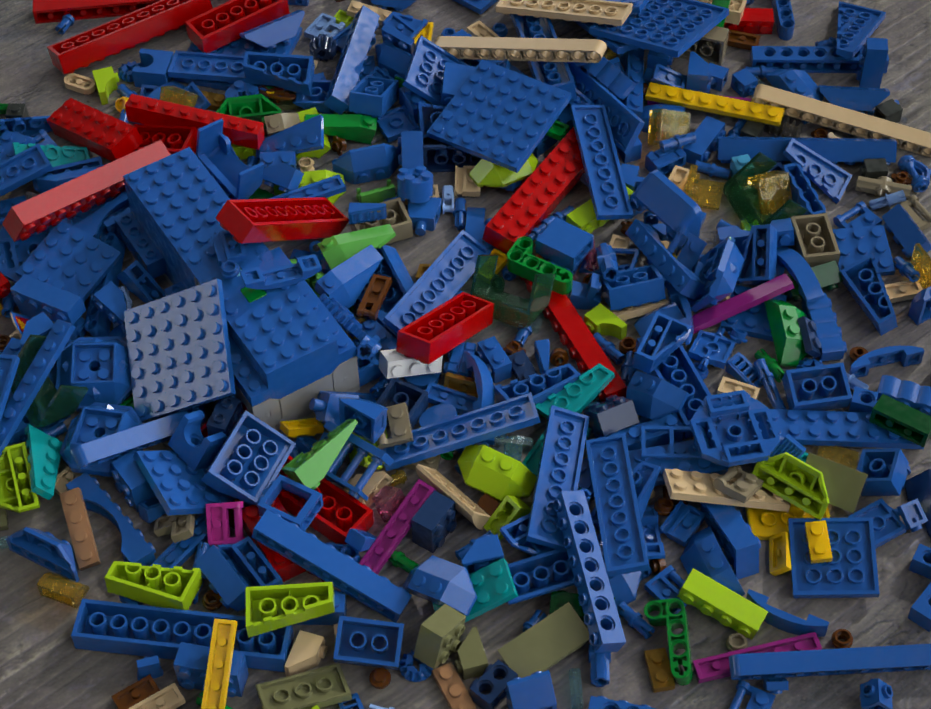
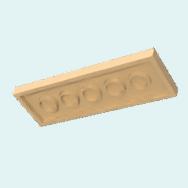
(699, 488)

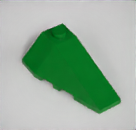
(349, 126)

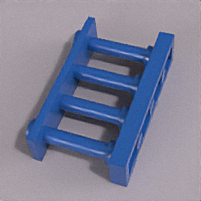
(363, 450)

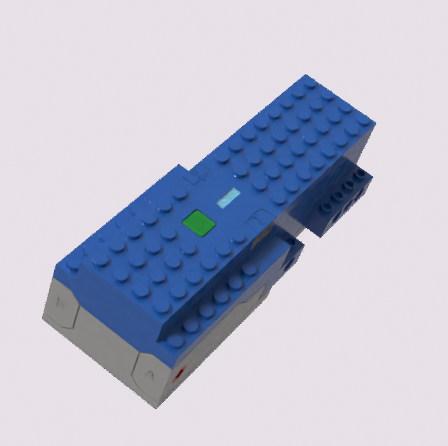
(280, 337)

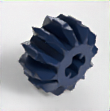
(323, 47)

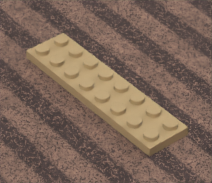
(569, 10)

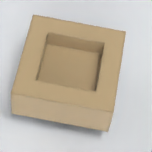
(620, 242)

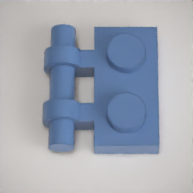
(322, 25)

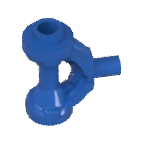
(919, 182)

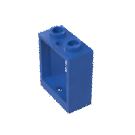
(306, 514)

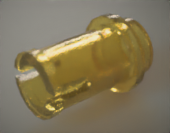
(398, 478)

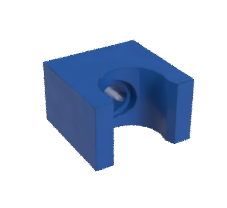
(155, 67)
(192, 445)

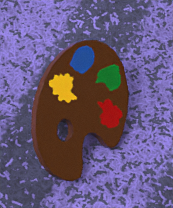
(276, 93)

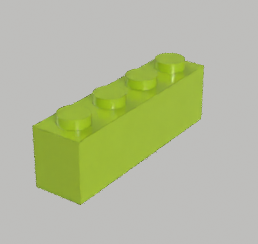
(585, 217)
(722, 604)

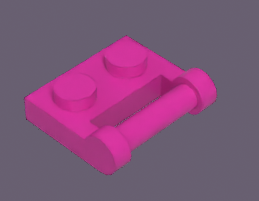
(218, 522)

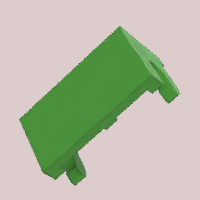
(376, 195)

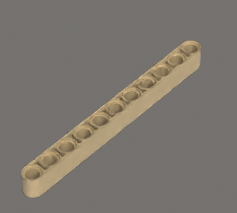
(523, 48)
(844, 119)

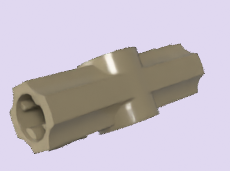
(881, 186)

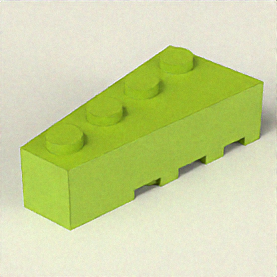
(154, 584)
(286, 605)

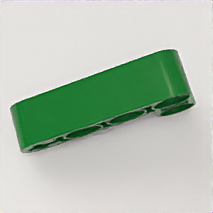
(524, 264)
(675, 641)

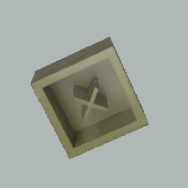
(439, 636)

